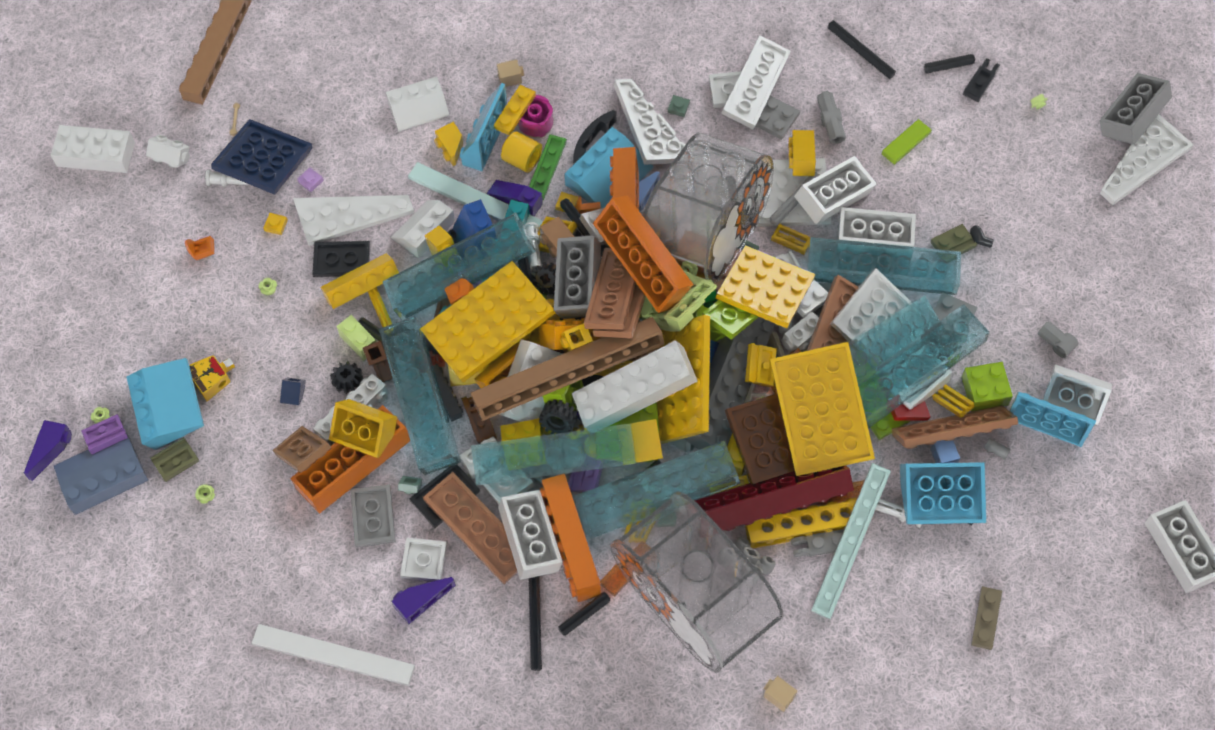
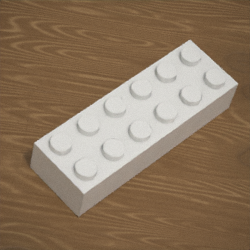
(634, 386)

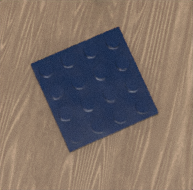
(261, 156)

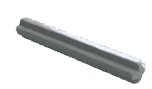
(788, 205)

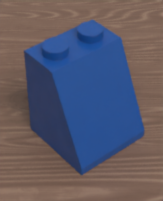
(471, 220)

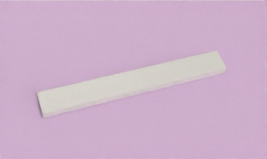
(333, 655)

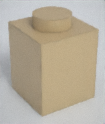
(510, 73)
(779, 693)

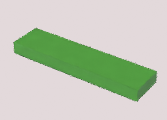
(548, 164)

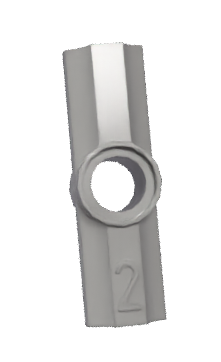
(831, 117)

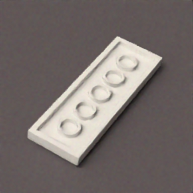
(756, 82)

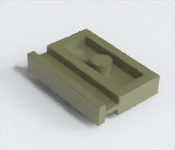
(954, 240)
(174, 459)

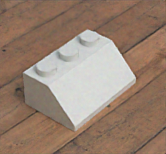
(417, 104)
(424, 220)
(1077, 392)

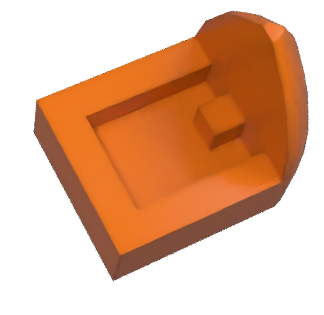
(586, 207)
(200, 248)
(458, 290)

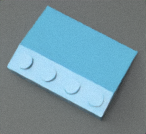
(484, 135)
(591, 173)
(164, 402)
(1051, 419)
(943, 493)

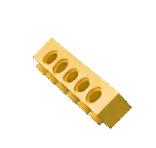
(813, 513)

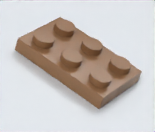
(301, 449)

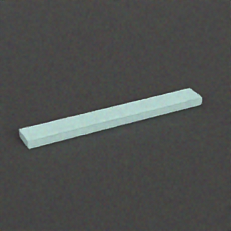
(460, 192)
(850, 541)

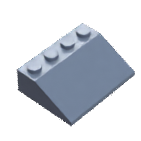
(99, 476)

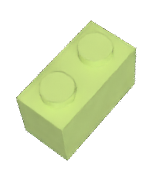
(355, 335)

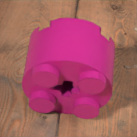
(538, 118)

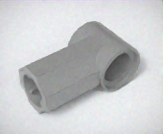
(1062, 342)

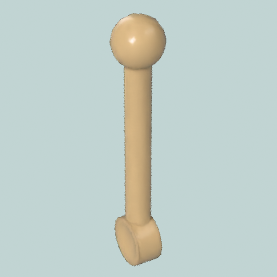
(233, 131)

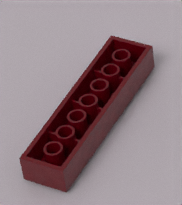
(774, 496)

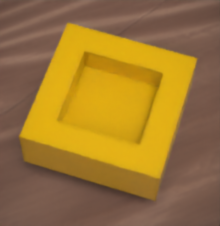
(563, 195)
(275, 223)

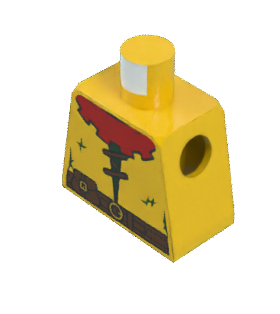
(211, 375)

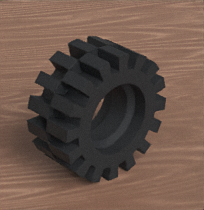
(556, 409)

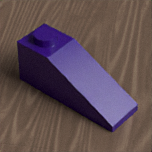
(510, 191)
(48, 446)
(419, 598)

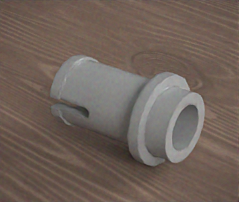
(997, 448)

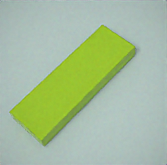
(906, 141)

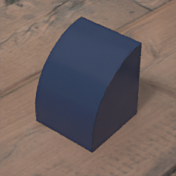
(292, 391)

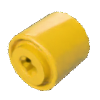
(521, 151)

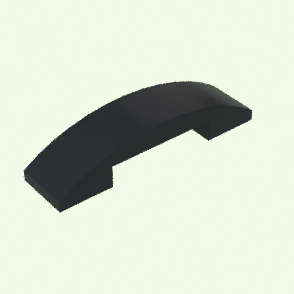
(603, 124)

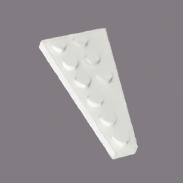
(650, 130)
(1151, 154)
(337, 216)

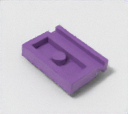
(104, 434)
(584, 480)

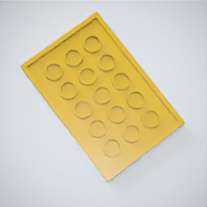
(487, 321)
(822, 409)
(687, 410)

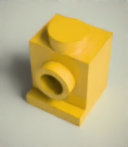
(582, 335)

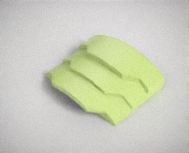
(681, 314)

